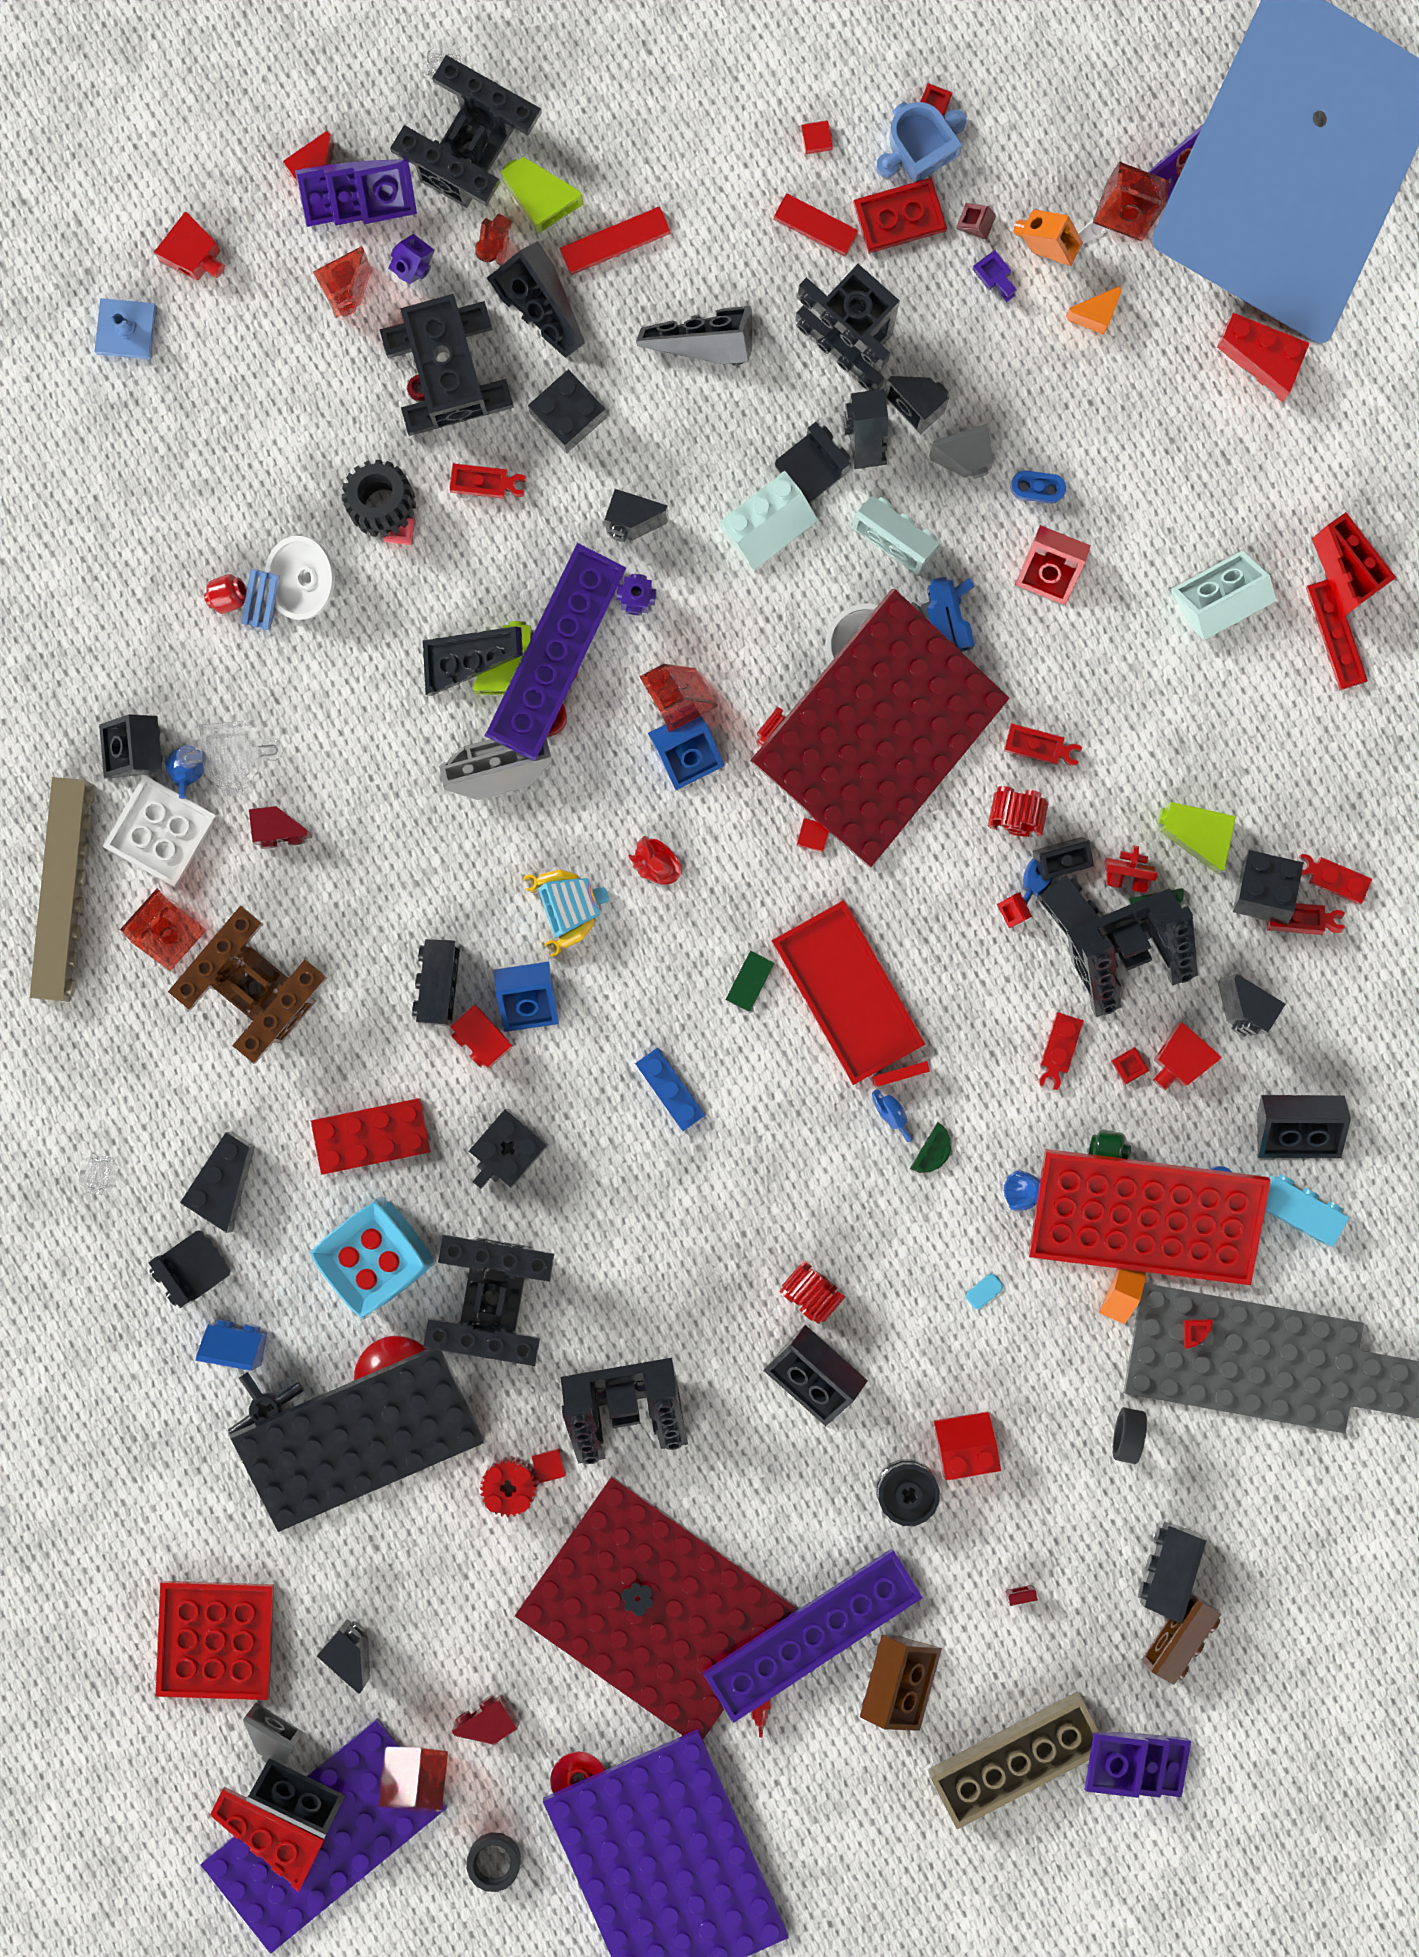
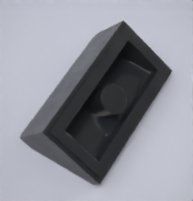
(1063, 858)

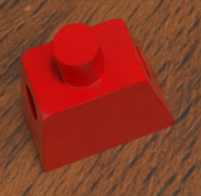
(190, 249)
(1183, 1057)

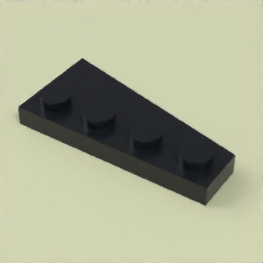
(465, 656)

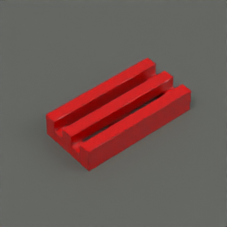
(900, 1074)

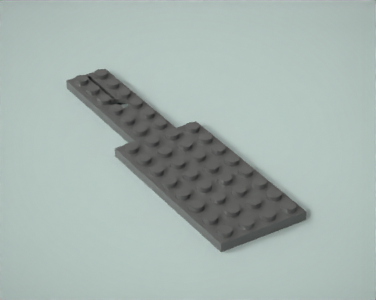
(1263, 1362)

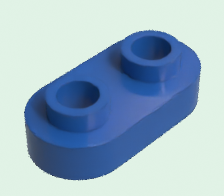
(1037, 487)

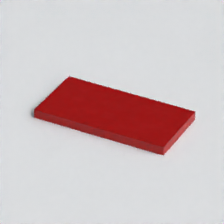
(848, 992)

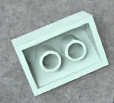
(768, 521)
(895, 534)
(1224, 594)

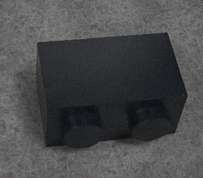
(1067, 904)

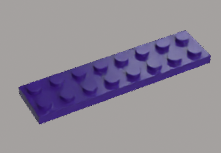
(555, 652)
(812, 1635)

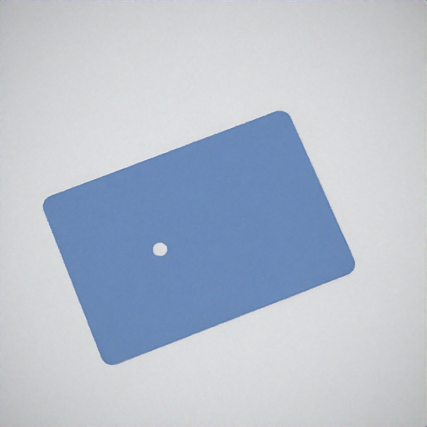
(1270, 196)

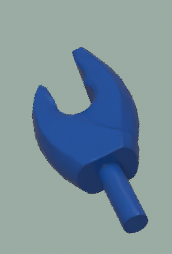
(1033, 882)
(891, 1112)

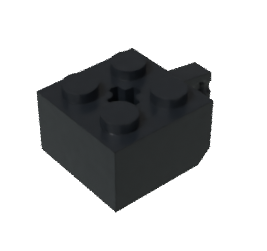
(508, 1166)

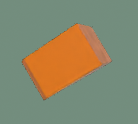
(1095, 312)
(1123, 1295)

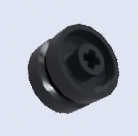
(917, 1506)

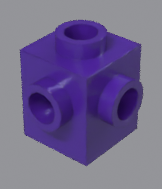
(411, 259)
(636, 604)

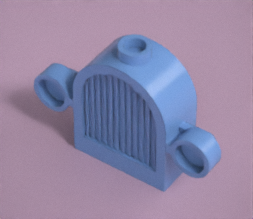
(921, 140)

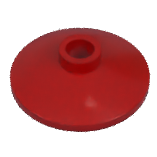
(573, 1763)

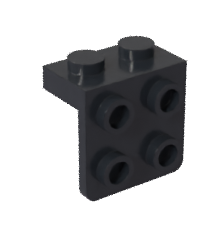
(815, 462)
(189, 1269)

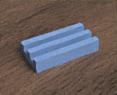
(250, 595)

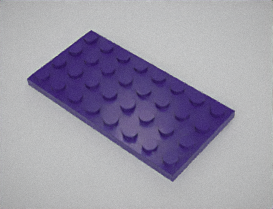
(352, 1848)

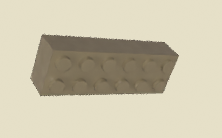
(1015, 1760)

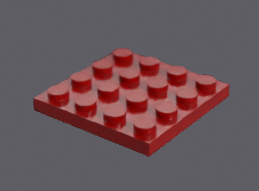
(214, 1640)

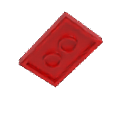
(900, 215)

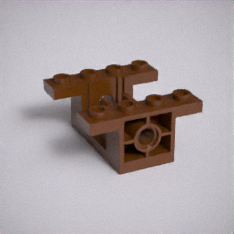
(230, 966)

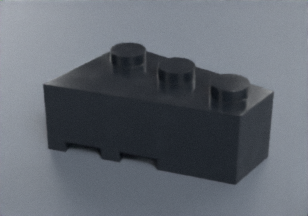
(867, 425)
(220, 1182)

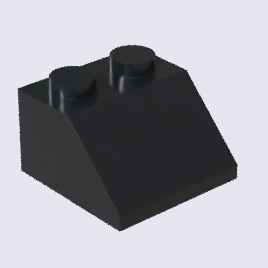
(917, 399)
(633, 516)
(130, 746)
(348, 1655)

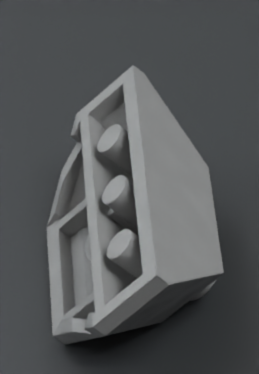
(491, 769)

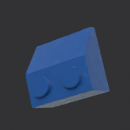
(686, 752)
(526, 996)
(232, 1345)

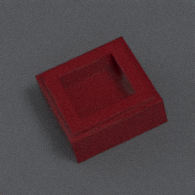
(1021, 1595)

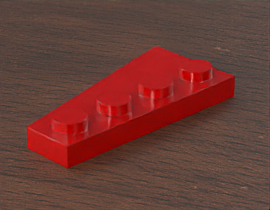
(277, 1841)

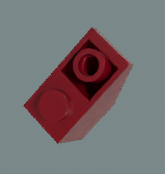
(273, 826)
(487, 1724)

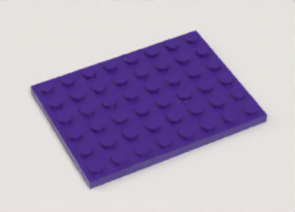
(665, 1857)

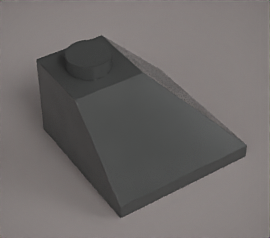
(965, 452)
(270, 1734)

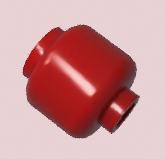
(225, 593)

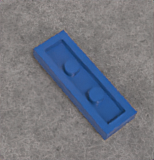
(670, 1089)

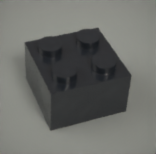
(567, 411)
(1268, 887)

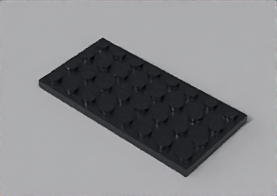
(357, 1438)

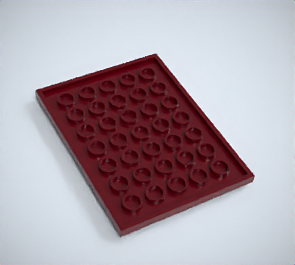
(880, 728)
(697, 1616)

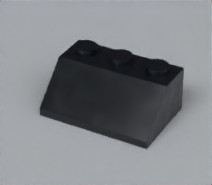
(436, 982)
(1248, 1006)
(1302, 1126)
(816, 1375)
(1172, 1571)
(296, 1798)

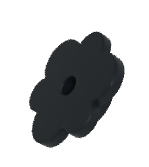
(638, 1606)

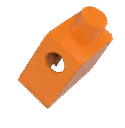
(1050, 236)

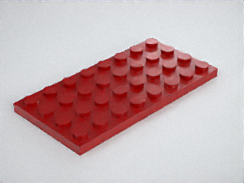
(1148, 1217)

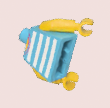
(568, 905)

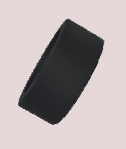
(1129, 1435)
(491, 1884)

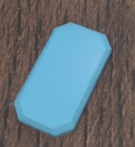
(984, 1291)

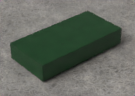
(749, 981)

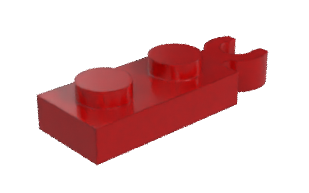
(484, 481)
(1039, 745)
(1336, 879)
(1310, 920)
(1060, 1047)

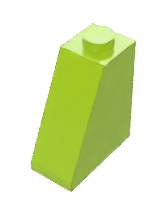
(539, 193)
(497, 679)
(1199, 832)

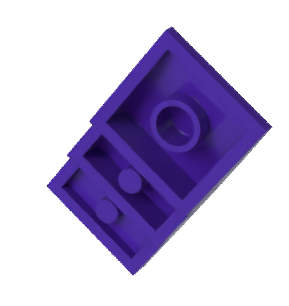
(356, 192)
(1137, 1764)

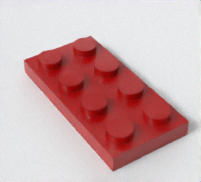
(370, 1136)

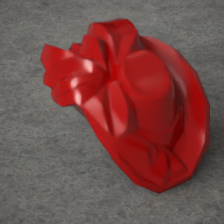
(656, 862)

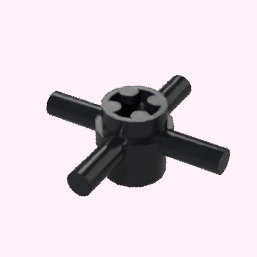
(277, 1401)

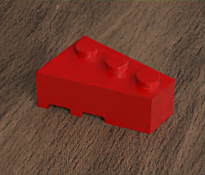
(1350, 563)

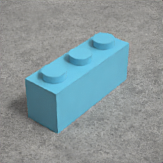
(1304, 1210)

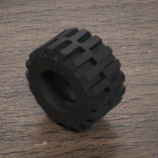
(366, 482)

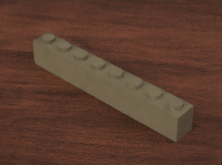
(61, 889)

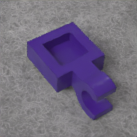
(993, 273)

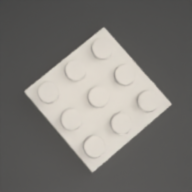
(159, 831)

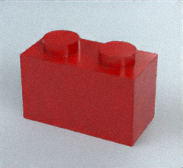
(481, 1037)

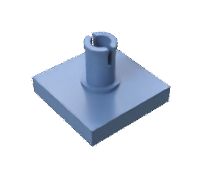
(125, 328)

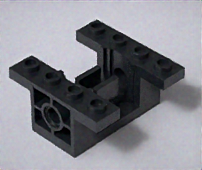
(485, 118)
(853, 323)
(452, 385)
(1127, 934)
(483, 1327)
(620, 1390)

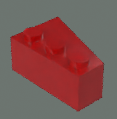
(1264, 353)

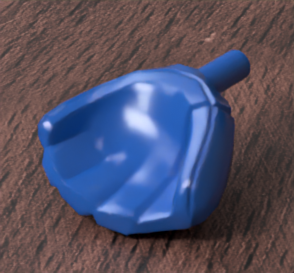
(182, 776)
(1021, 1190)

